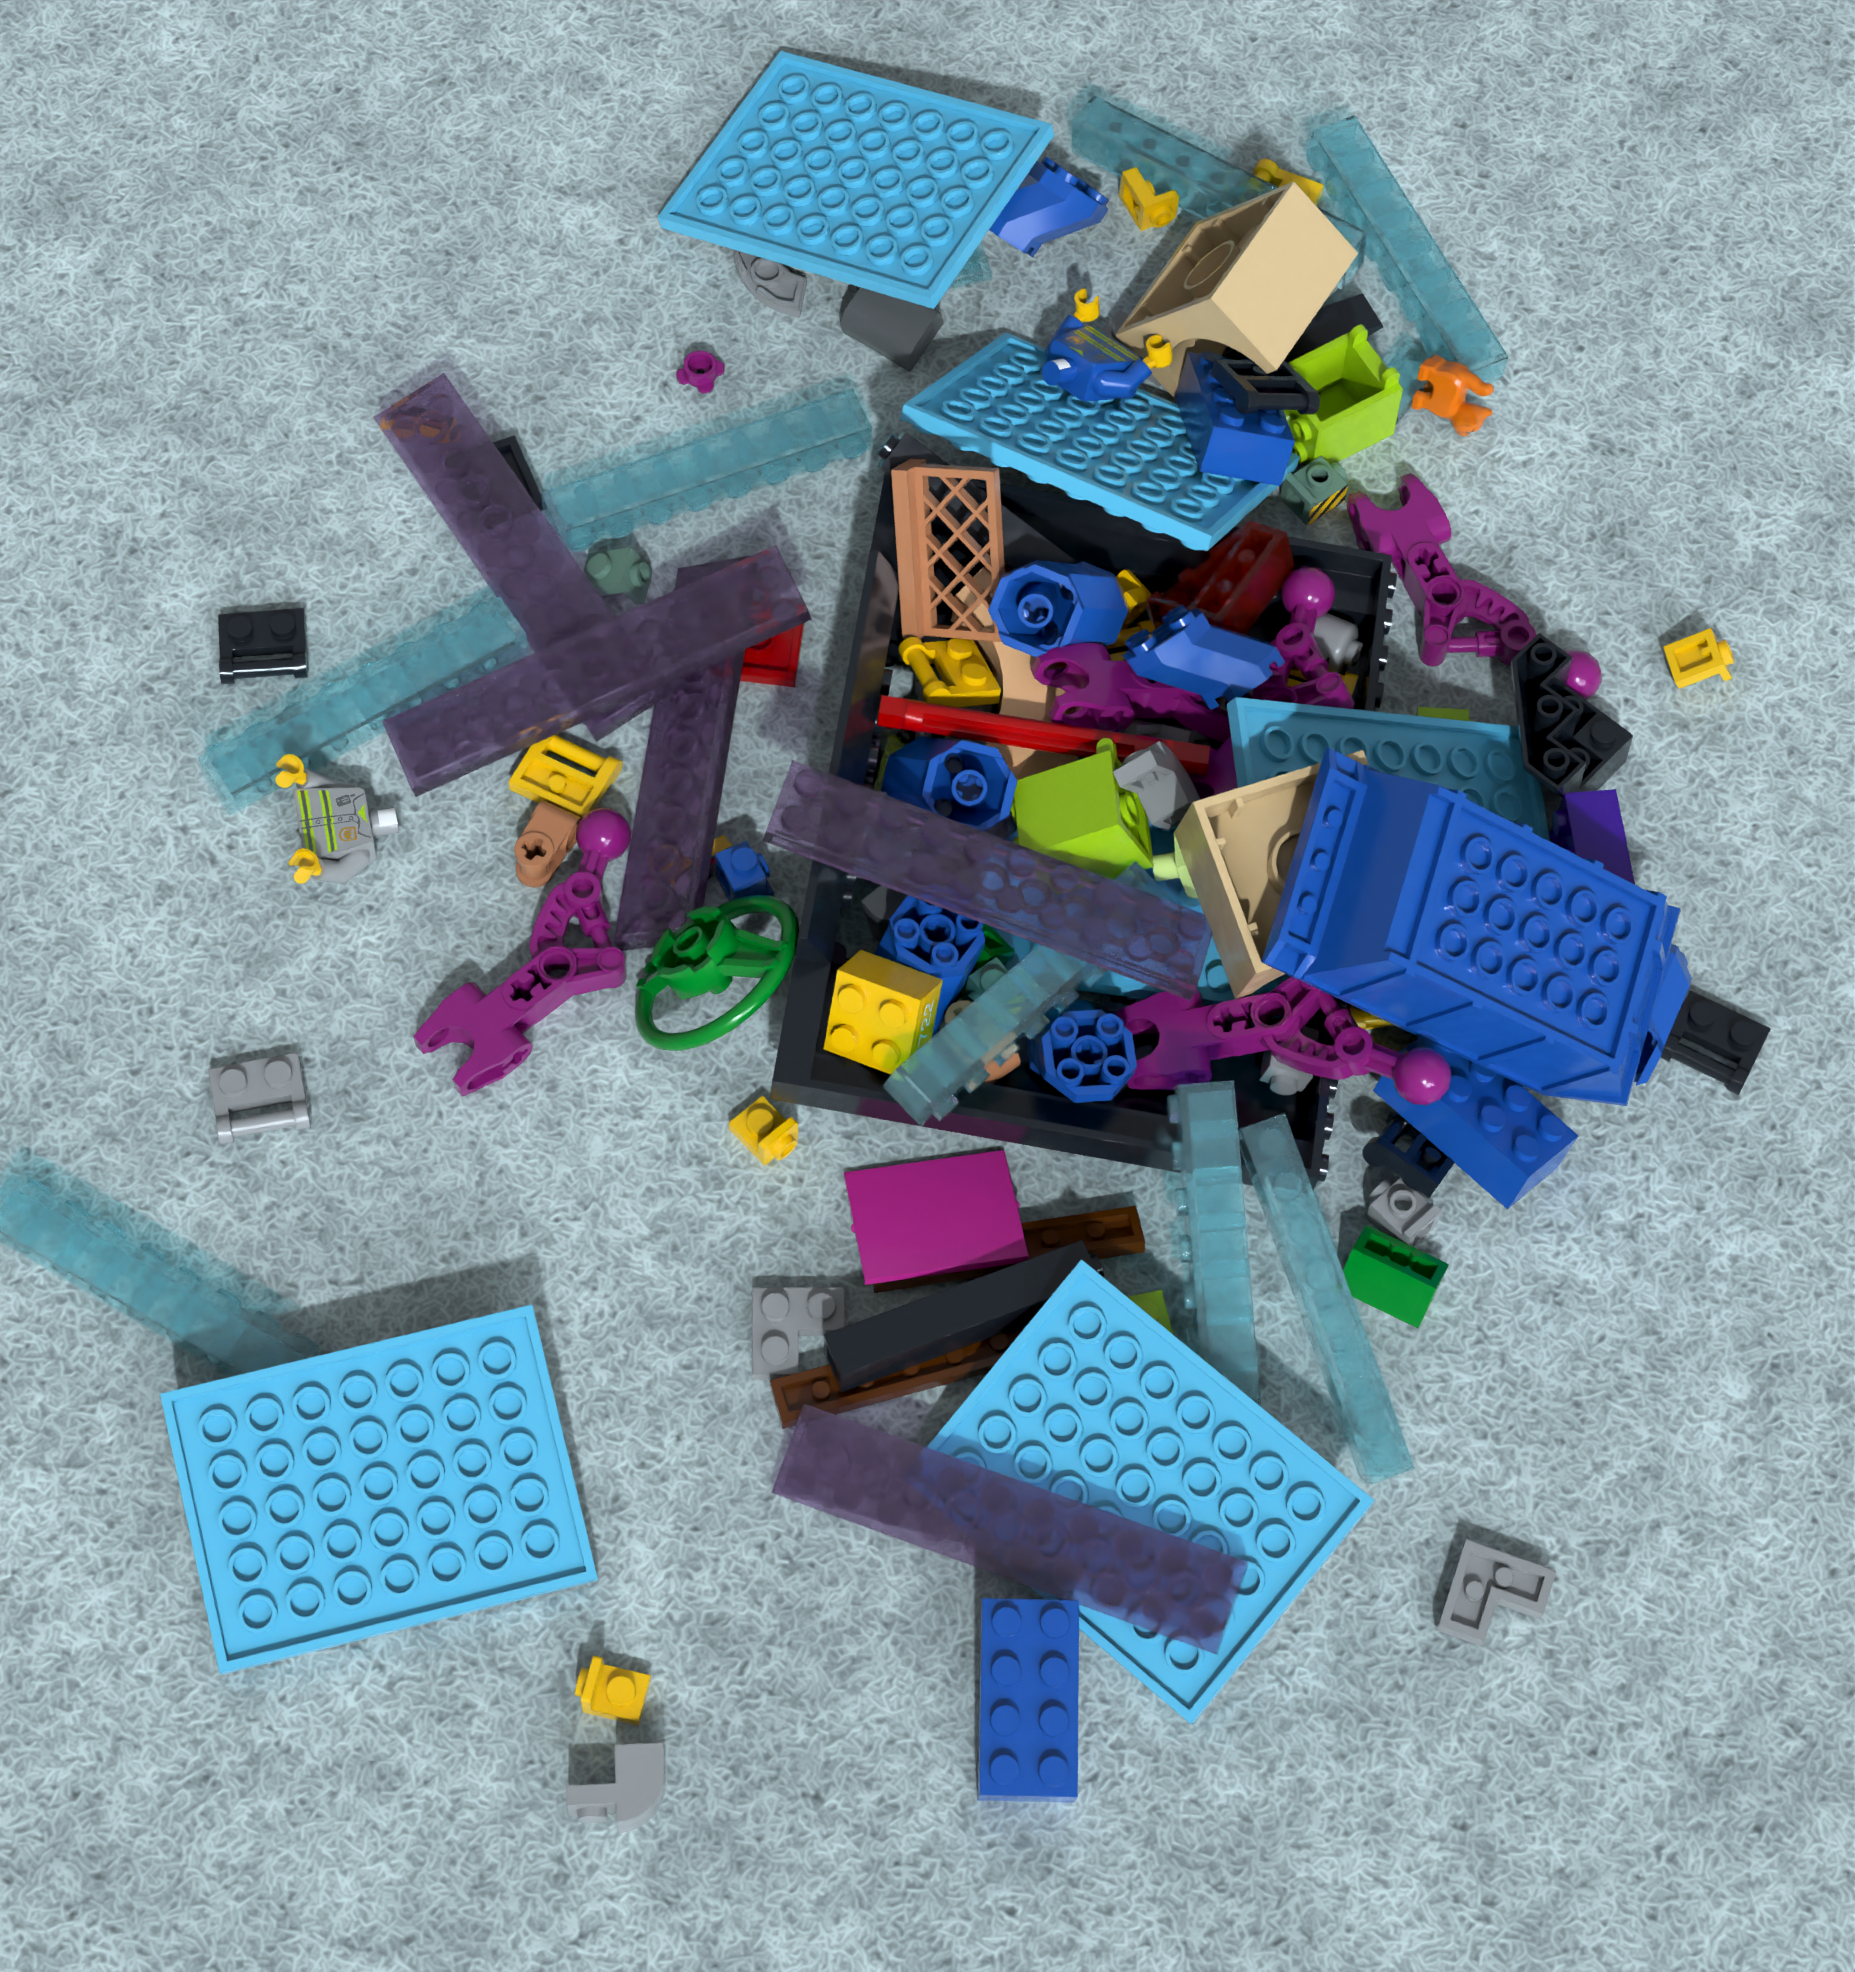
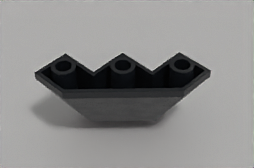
(1560, 733)

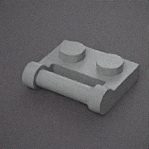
(256, 1086)

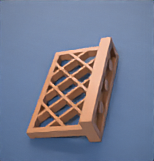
(916, 547)

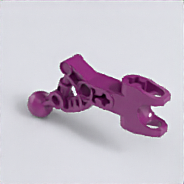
(1413, 541)
(1306, 596)
(1112, 694)
(496, 1021)
(1197, 1034)

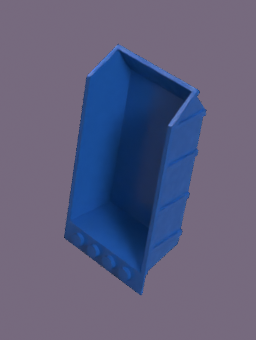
(1472, 932)

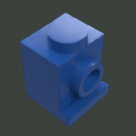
(742, 872)

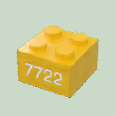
(881, 1011)

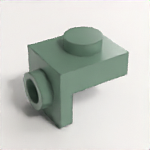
(619, 572)

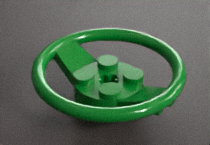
(706, 957)

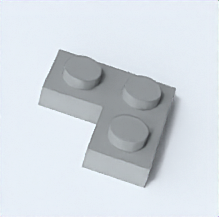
(782, 1317)
(1488, 1579)

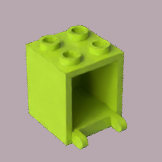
(1356, 399)
(1084, 815)

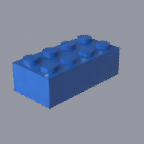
(1222, 438)
(1487, 1127)
(1028, 1700)

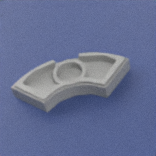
(771, 283)

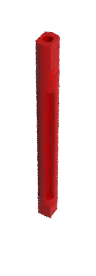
(1026, 732)

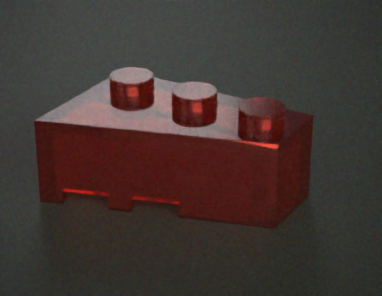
(1234, 581)

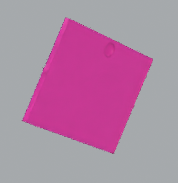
(935, 1217)

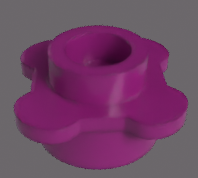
(700, 361)

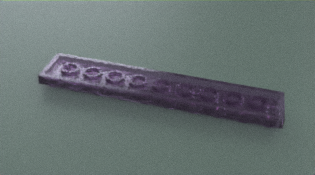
(499, 526)
(596, 670)
(679, 795)
(990, 880)
(1011, 1528)

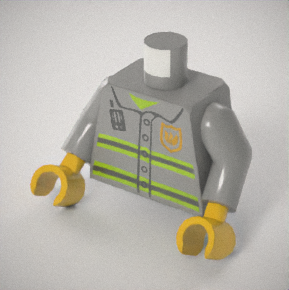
(332, 824)

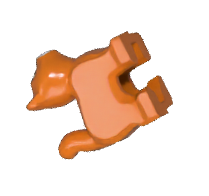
(1447, 394)

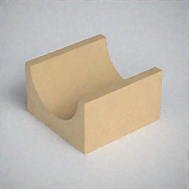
(1242, 283)
(1239, 861)

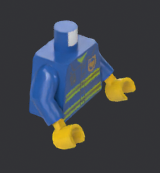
(1093, 363)

